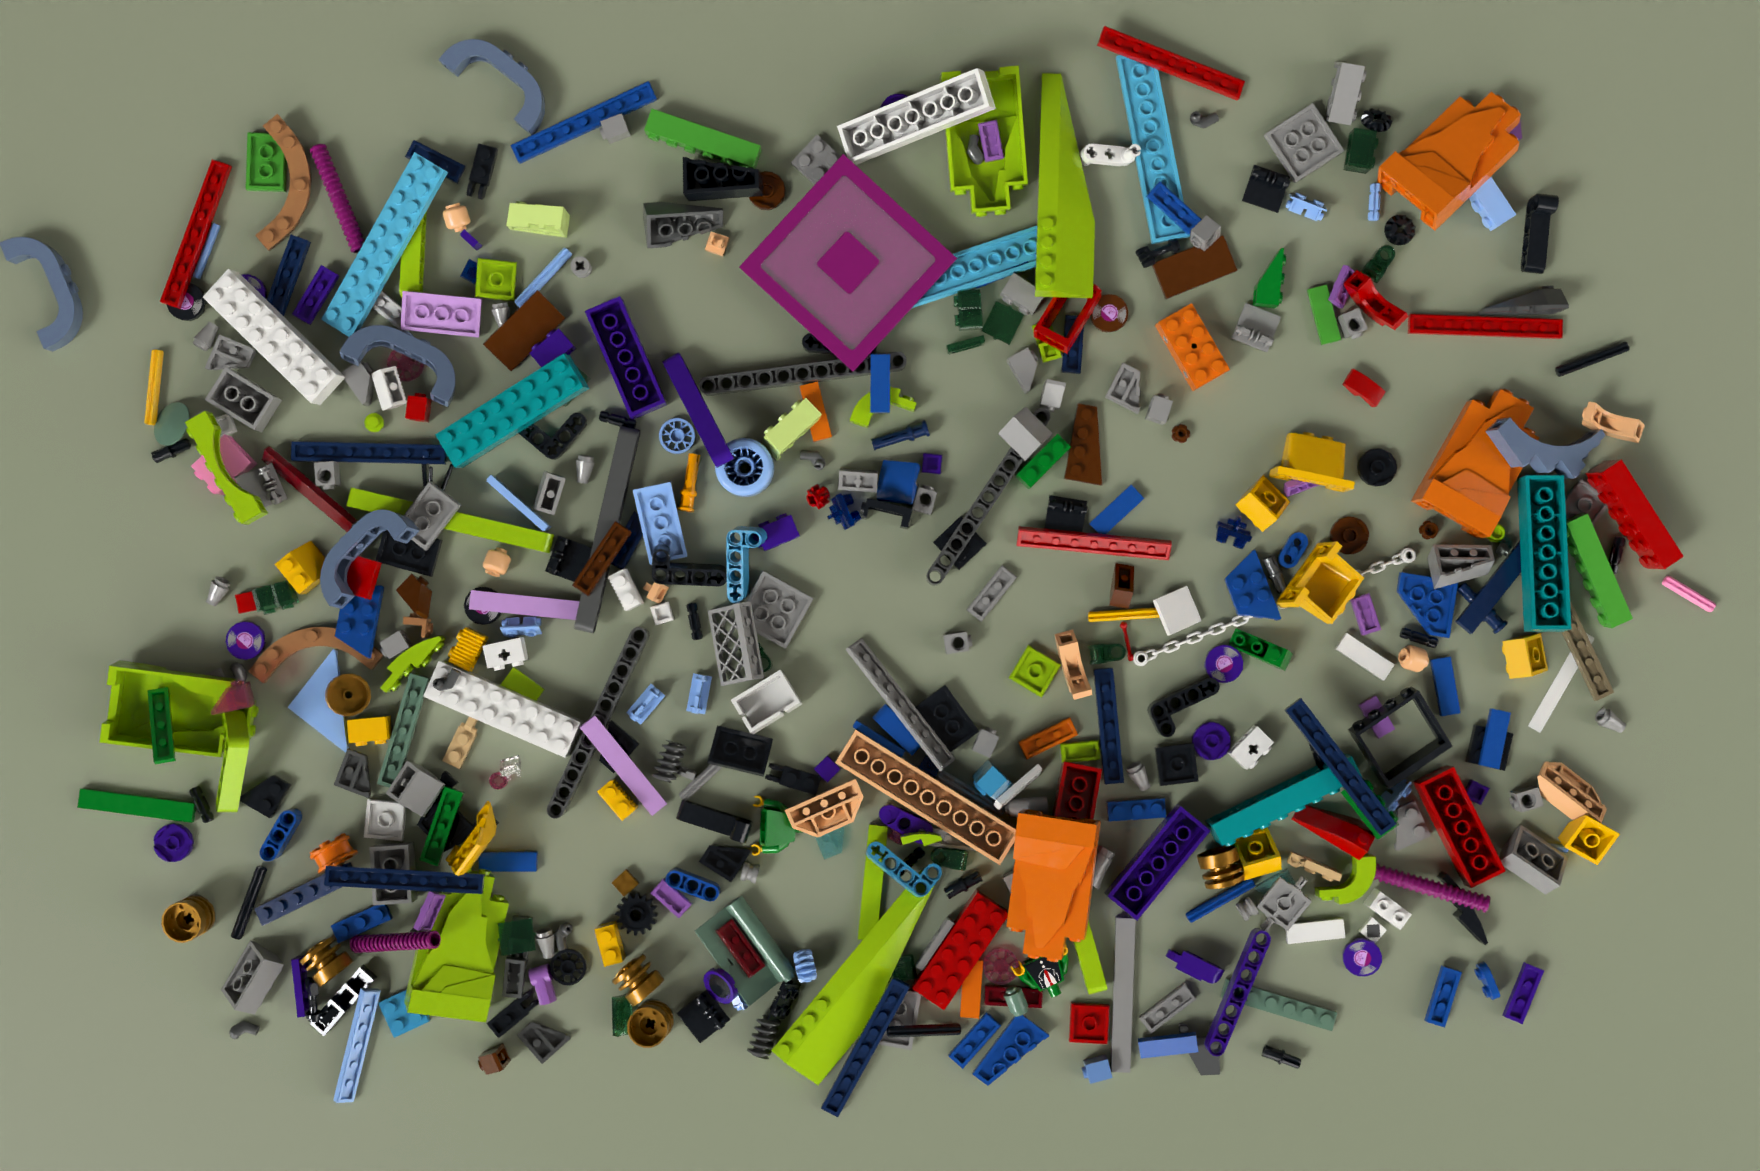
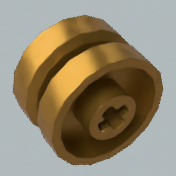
(358, 690)

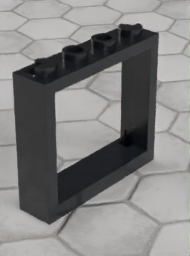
(1416, 760)

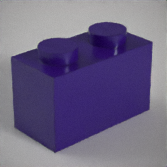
(552, 347)

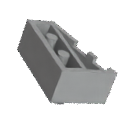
(1345, 93)
(1459, 563)

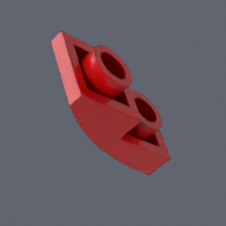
(1364, 387)

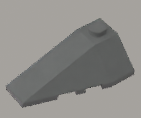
(674, 221)
(1540, 302)

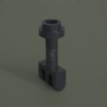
(1148, 257)
(313, 1014)

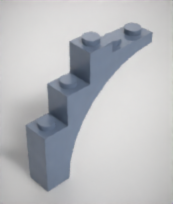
(1522, 449)

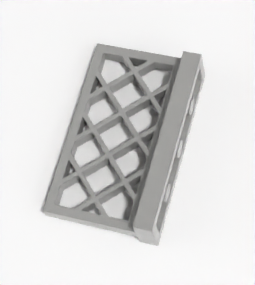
(747, 642)

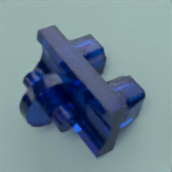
(841, 513)
(1241, 535)

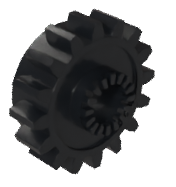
(641, 904)

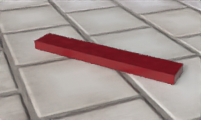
(309, 489)

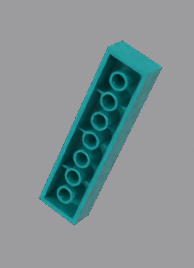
(512, 411)
(1544, 553)
(1274, 804)

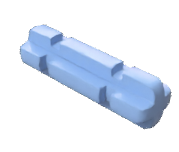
(1374, 202)

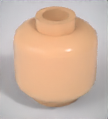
(456, 217)
(496, 562)
(1413, 658)

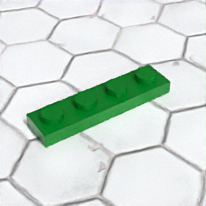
(161, 725)
(441, 826)

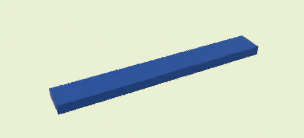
(583, 122)

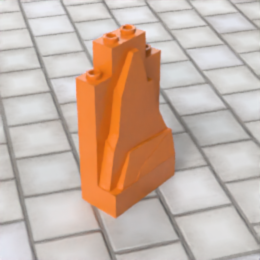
(1452, 157)
(1469, 474)
(1052, 881)

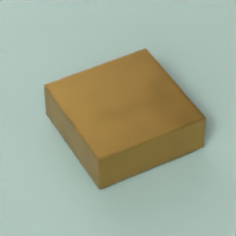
(625, 882)

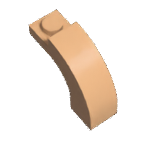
(1612, 425)
(1072, 665)

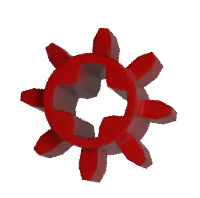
(818, 496)

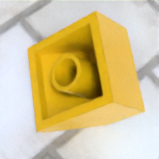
(1262, 503)
(302, 567)
(1524, 656)
(1588, 838)
(1258, 854)

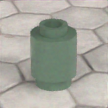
(1016, 1001)

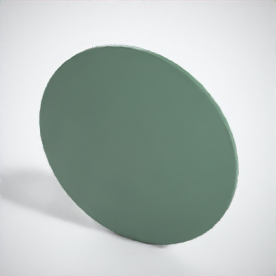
(171, 423)

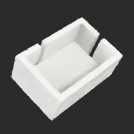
(766, 701)

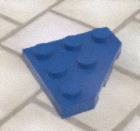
(1430, 606)

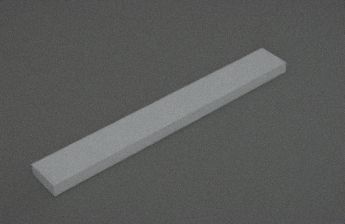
(900, 704)
(1122, 994)

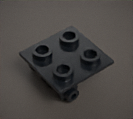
(1266, 188)
(1065, 514)
(568, 558)
(782, 1004)
(703, 1016)

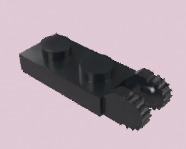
(482, 169)
(795, 778)
(511, 1015)

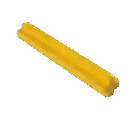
(153, 387)
(1126, 614)

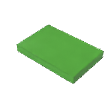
(265, 164)

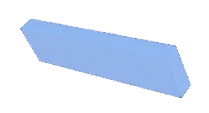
(518, 503)

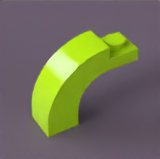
(861, 413)
(1355, 886)

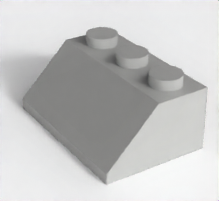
(1533, 860)
(252, 978)

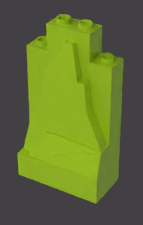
(990, 181)
(191, 706)
(459, 973)

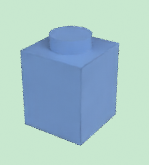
(1096, 1069)

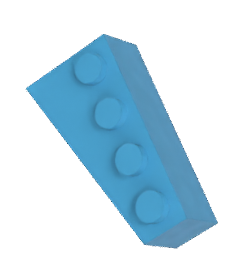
(990, 781)

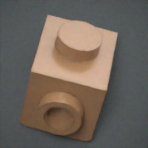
(414, 619)

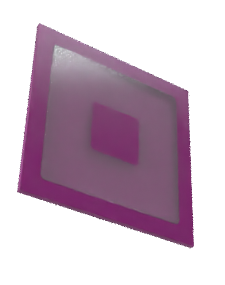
(848, 262)

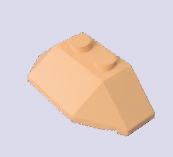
(1569, 792)
(827, 810)

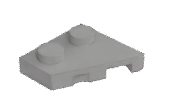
(230, 355)
(1125, 388)
(1411, 826)

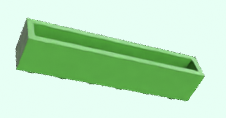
(701, 140)
(1596, 572)

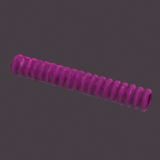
(337, 196)
(1432, 888)
(395, 941)

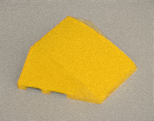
(464, 857)

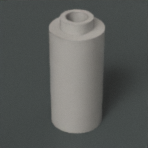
(1032, 803)

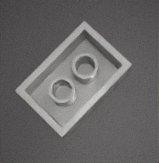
(243, 399)
(393, 856)

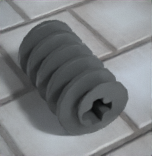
(670, 761)
(764, 1037)

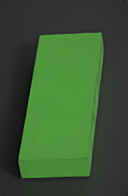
(1323, 315)

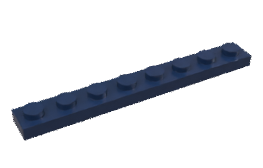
(368, 453)
(1340, 766)
(403, 880)
(865, 1046)

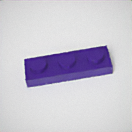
(315, 295)
(1523, 993)
(301, 996)

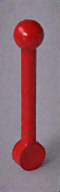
(1123, 625)

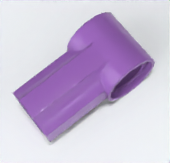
(542, 980)

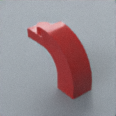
(1372, 302)

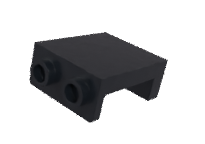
(889, 508)

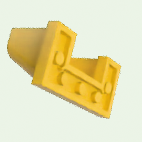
(1313, 461)
(1322, 584)

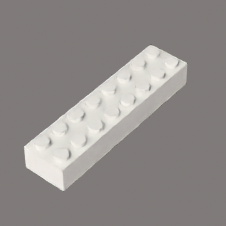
(916, 116)
(274, 337)
(506, 710)

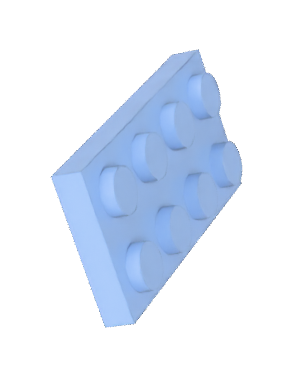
(660, 520)

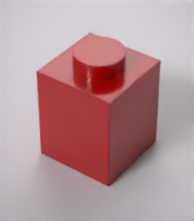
(418, 408)

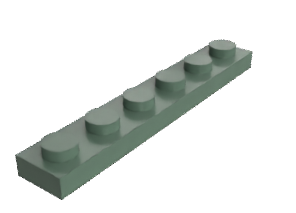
(403, 729)
(1287, 1007)

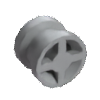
(583, 270)
(750, 872)
(1247, 909)

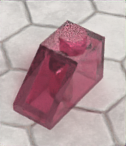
(235, 697)

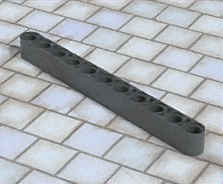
(793, 379)
(979, 503)
(611, 511)
(605, 715)

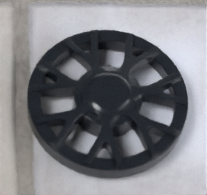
(568, 967)

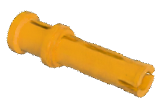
(688, 492)

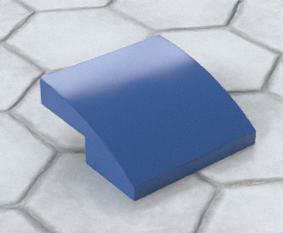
(898, 481)

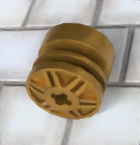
(1221, 872)
(184, 927)
(326, 961)
(638, 980)
(647, 1034)

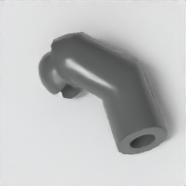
(1203, 122)
(974, 151)
(815, 457)
(238, 671)
(447, 682)
(561, 935)
(242, 1027)

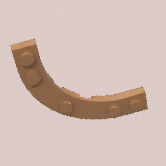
(299, 187)
(302, 639)

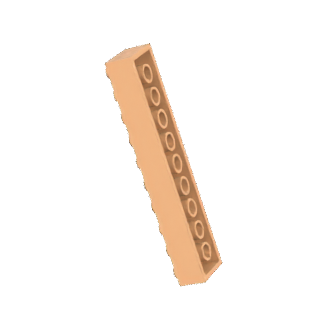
(927, 797)

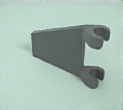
(1203, 1060)

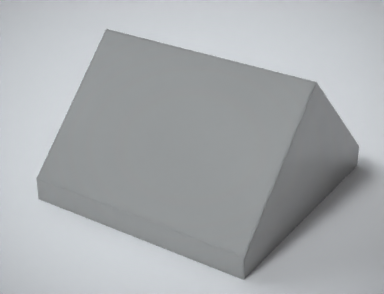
(1025, 433)

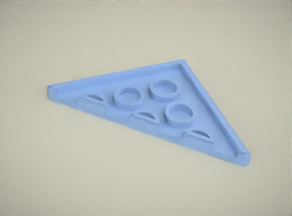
(313, 709)

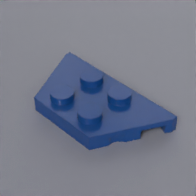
(1251, 590)
(359, 622)

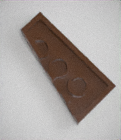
(1084, 455)

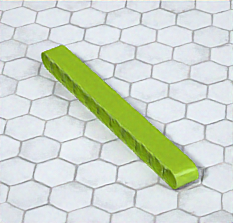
(460, 522)

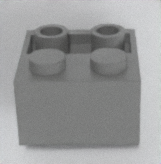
(415, 788)

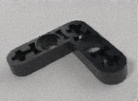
(549, 442)

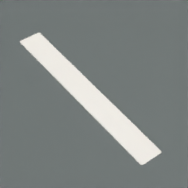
(1555, 692)

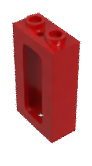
(1064, 344)

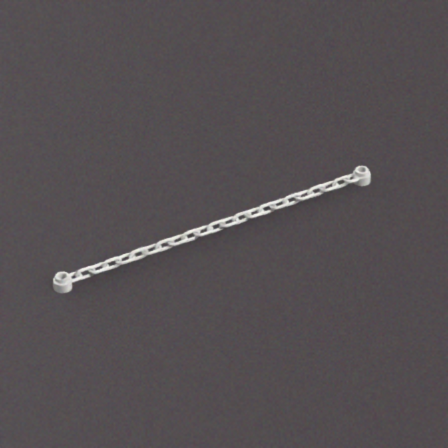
(1402, 556)

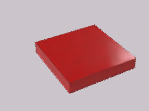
(363, 576)
(1089, 1023)

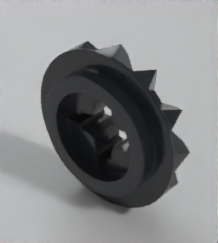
(1382, 123)
(1391, 228)

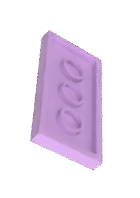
(441, 313)

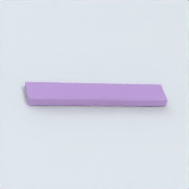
(523, 605)
(623, 765)

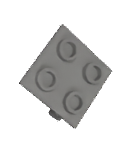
(1256, 327)
(264, 484)

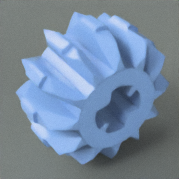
(805, 965)

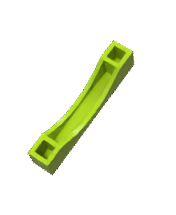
(207, 437)

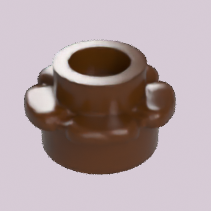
(1180, 438)
(1433, 530)

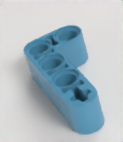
(741, 565)
(901, 866)

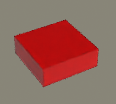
(245, 602)

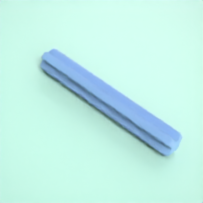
(546, 274)

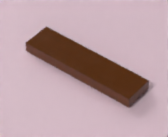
(601, 558)

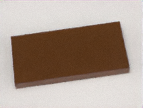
(1194, 268)
(523, 330)

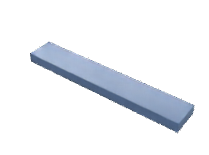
(357, 1045)

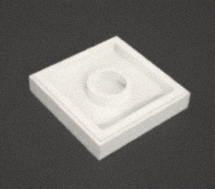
(1177, 610)
(384, 820)

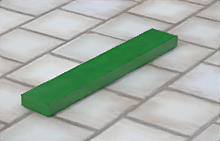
(136, 805)

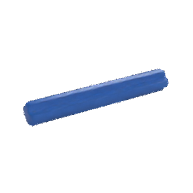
(1220, 900)

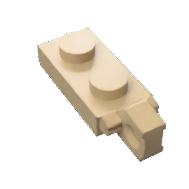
(461, 743)
(1314, 866)

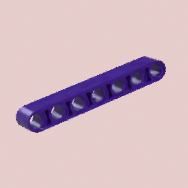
(698, 410)
(1237, 1001)

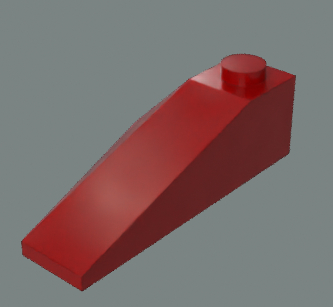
(1338, 829)

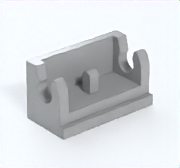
(858, 480)

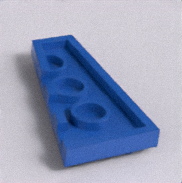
(1013, 1043)

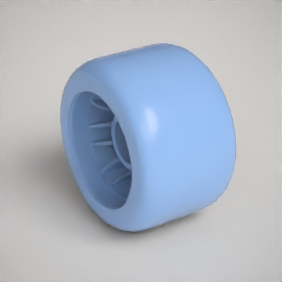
(757, 479)

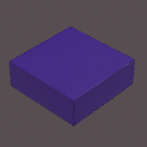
(471, 240)
(931, 463)
(827, 768)
(1476, 791)

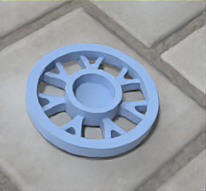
(677, 436)

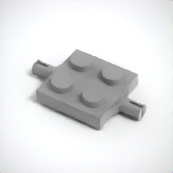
(1283, 903)

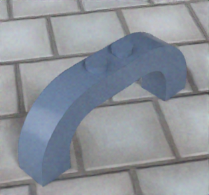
(472, 50)
(65, 290)
(403, 342)
(352, 544)

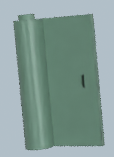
(776, 967)

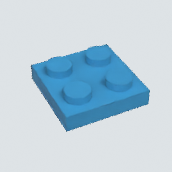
(397, 1016)

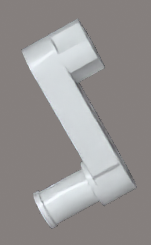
(1120, 155)

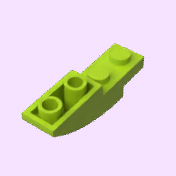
(417, 655)

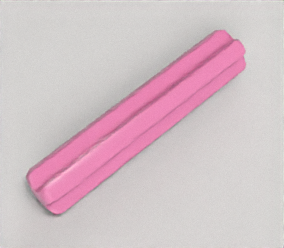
(1688, 593)

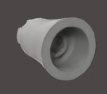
(1102, 863)

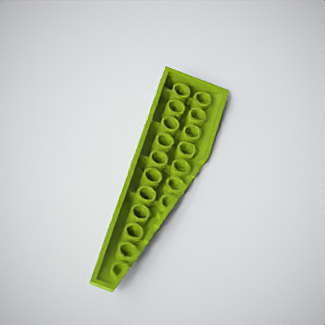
(1064, 206)
(850, 996)

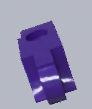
(892, 815)
(1196, 966)

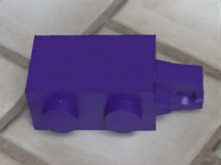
(778, 532)

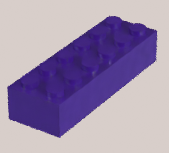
(626, 357)
(1157, 862)

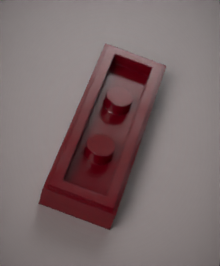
(740, 948)
(995, 997)

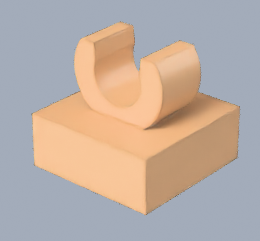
(717, 243)
(656, 591)

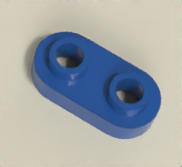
(1293, 551)
(1484, 974)

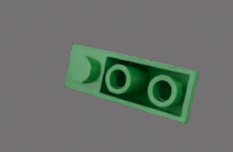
(1267, 289)
(1260, 649)

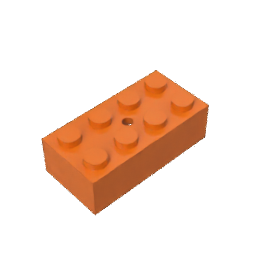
(1198, 364)

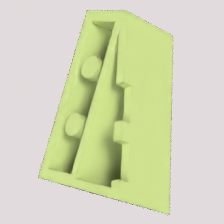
(538, 219)
(790, 427)

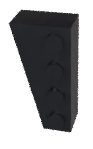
(719, 181)

